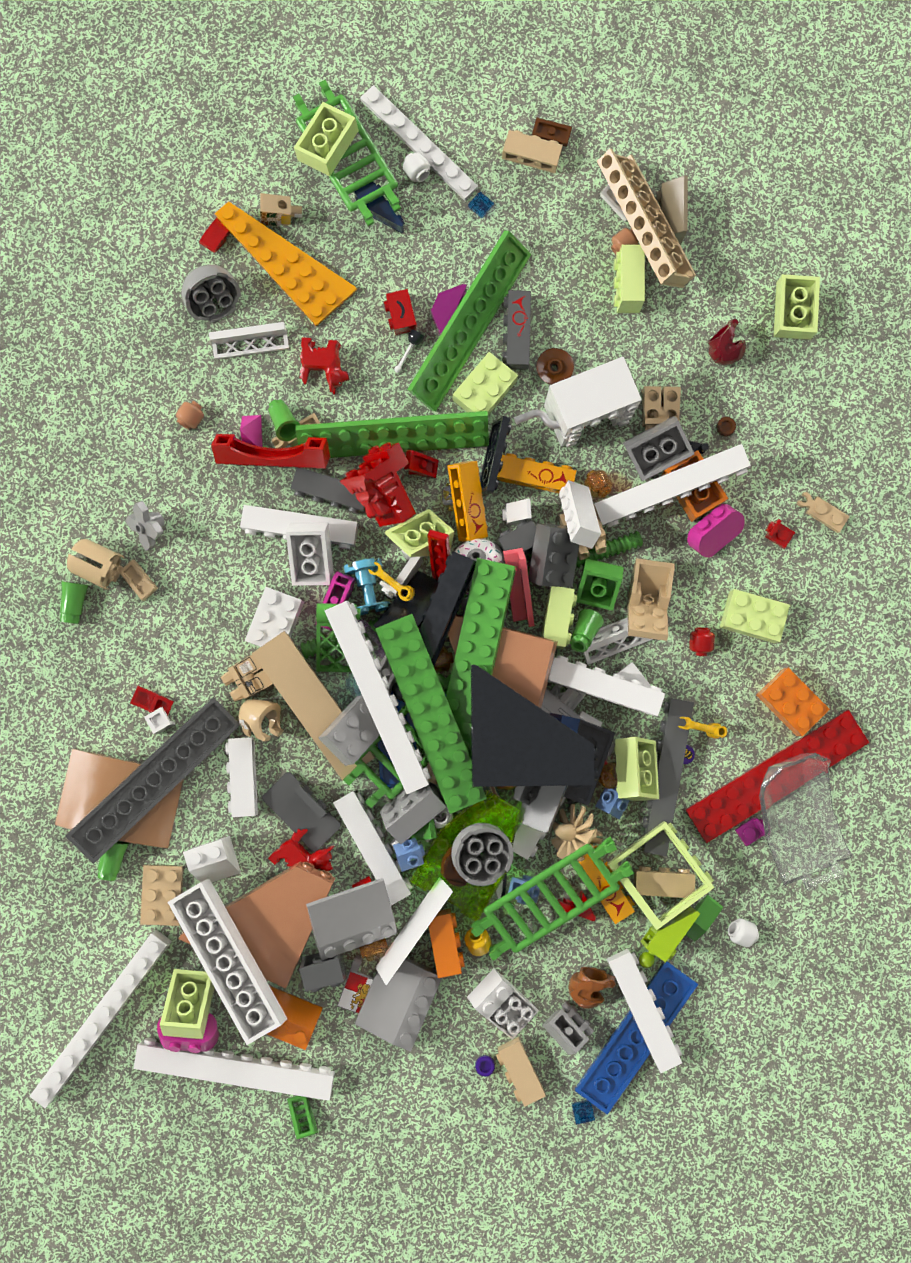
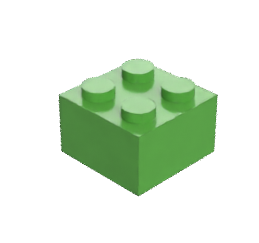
(599, 584)

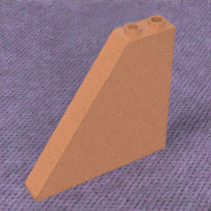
(521, 660)
(276, 919)

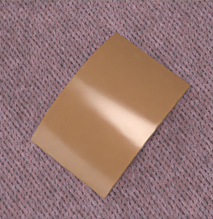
(94, 777)

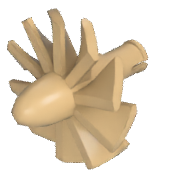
(574, 834)

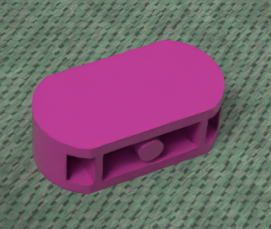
(716, 530)
(339, 590)
(192, 1045)

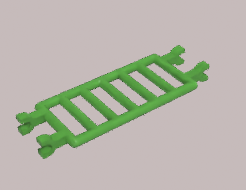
(374, 156)
(363, 767)
(612, 878)

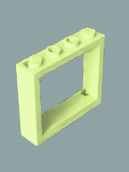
(692, 861)

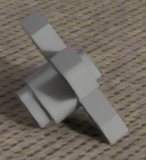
(145, 524)

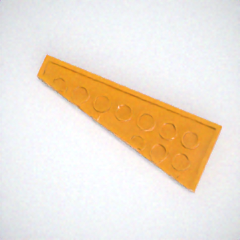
(304, 279)

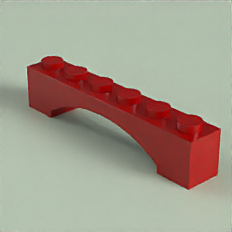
(230, 450)

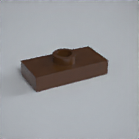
(552, 130)

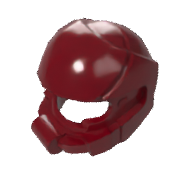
(722, 348)

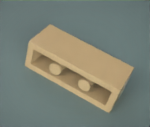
(532, 151)
(664, 882)
(520, 1072)

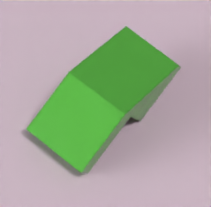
(708, 910)

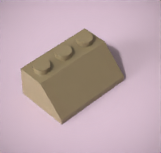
(674, 205)

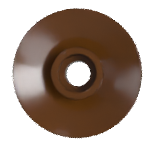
(554, 357)

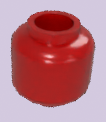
(701, 641)

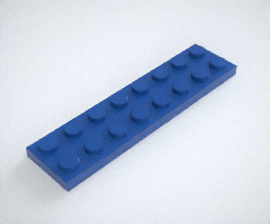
(626, 1047)

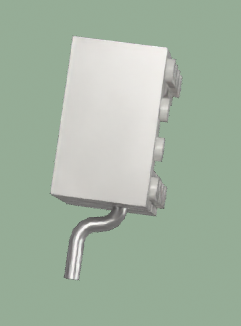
(587, 400)

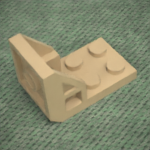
(649, 599)

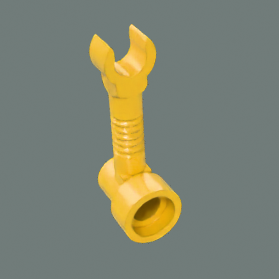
(396, 585)
(712, 730)

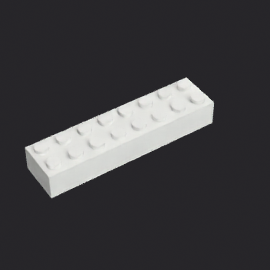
(227, 961)

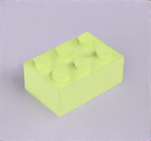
(326, 139)
(629, 279)
(796, 307)
(485, 385)
(558, 615)
(754, 616)
(636, 769)
(187, 1004)

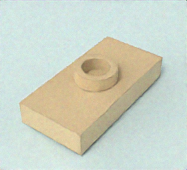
(138, 580)

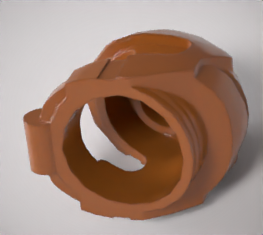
(587, 983)

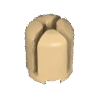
(98, 576)

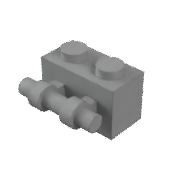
(565, 1031)

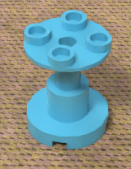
(366, 581)

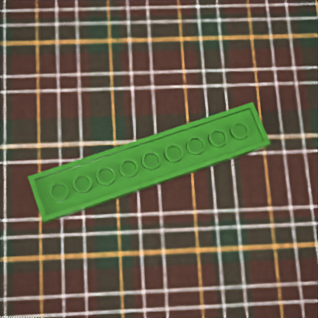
(469, 321)
(412, 433)
(479, 636)
(430, 712)

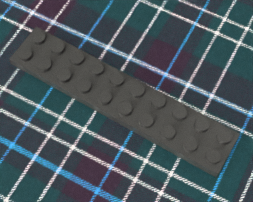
(152, 780)

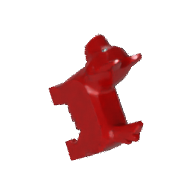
(323, 359)
(294, 853)

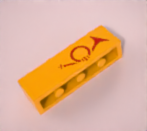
(535, 474)
(467, 500)
(617, 904)

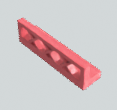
(520, 593)

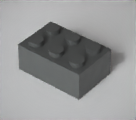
(553, 556)

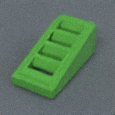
(309, 1114)

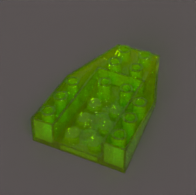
(468, 898)

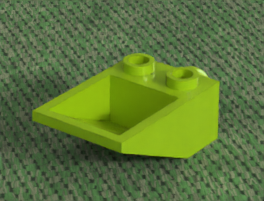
(666, 939)

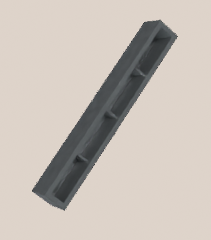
(669, 765)

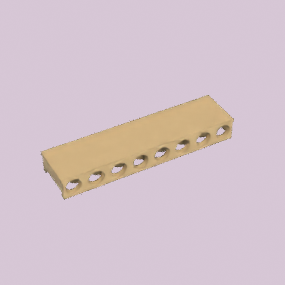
(646, 219)
(302, 692)

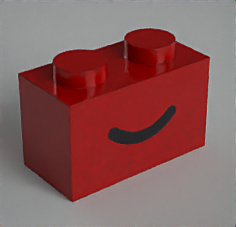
(401, 312)

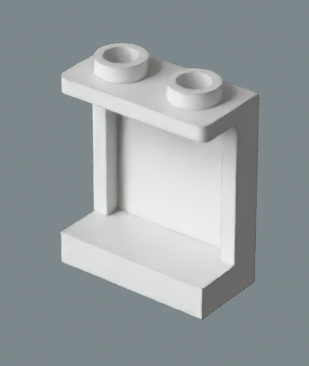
(405, 575)

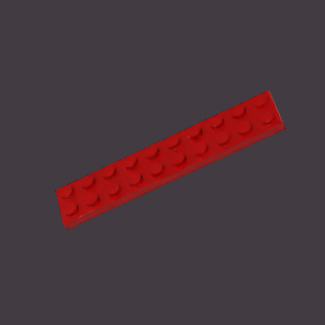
(740, 796)

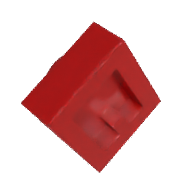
(779, 533)

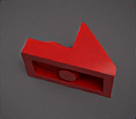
(421, 464)
(568, 905)

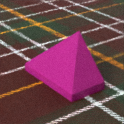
(252, 430)

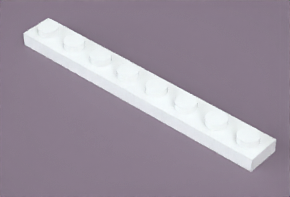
(419, 142)

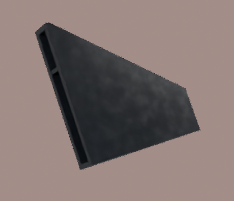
(521, 742)

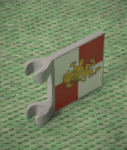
(355, 988)

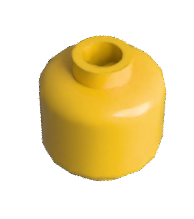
(478, 945)

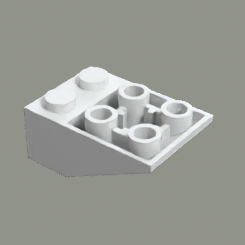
(502, 1004)

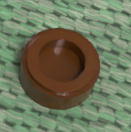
(726, 426)

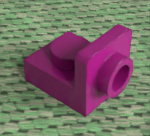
(750, 831)

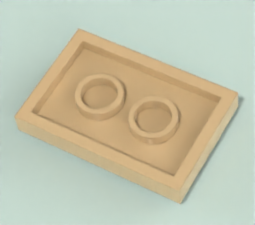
(160, 886)

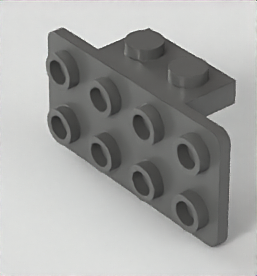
(539, 805)
(301, 810)

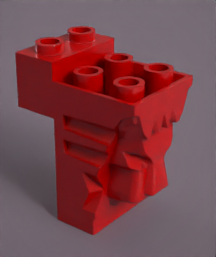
(379, 485)

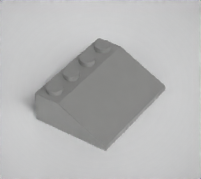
(351, 919)
(400, 1007)

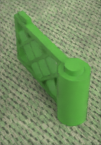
(322, 620)

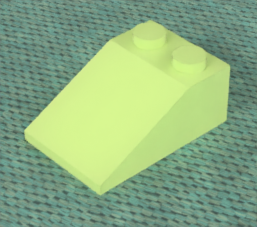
(412, 534)

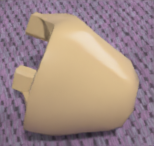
(252, 714)

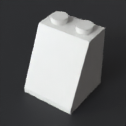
(212, 860)

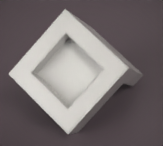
(159, 721)

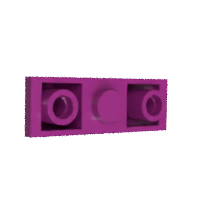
(446, 304)

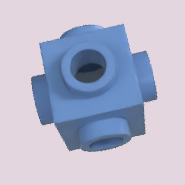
(611, 803)
(409, 854)
(533, 892)

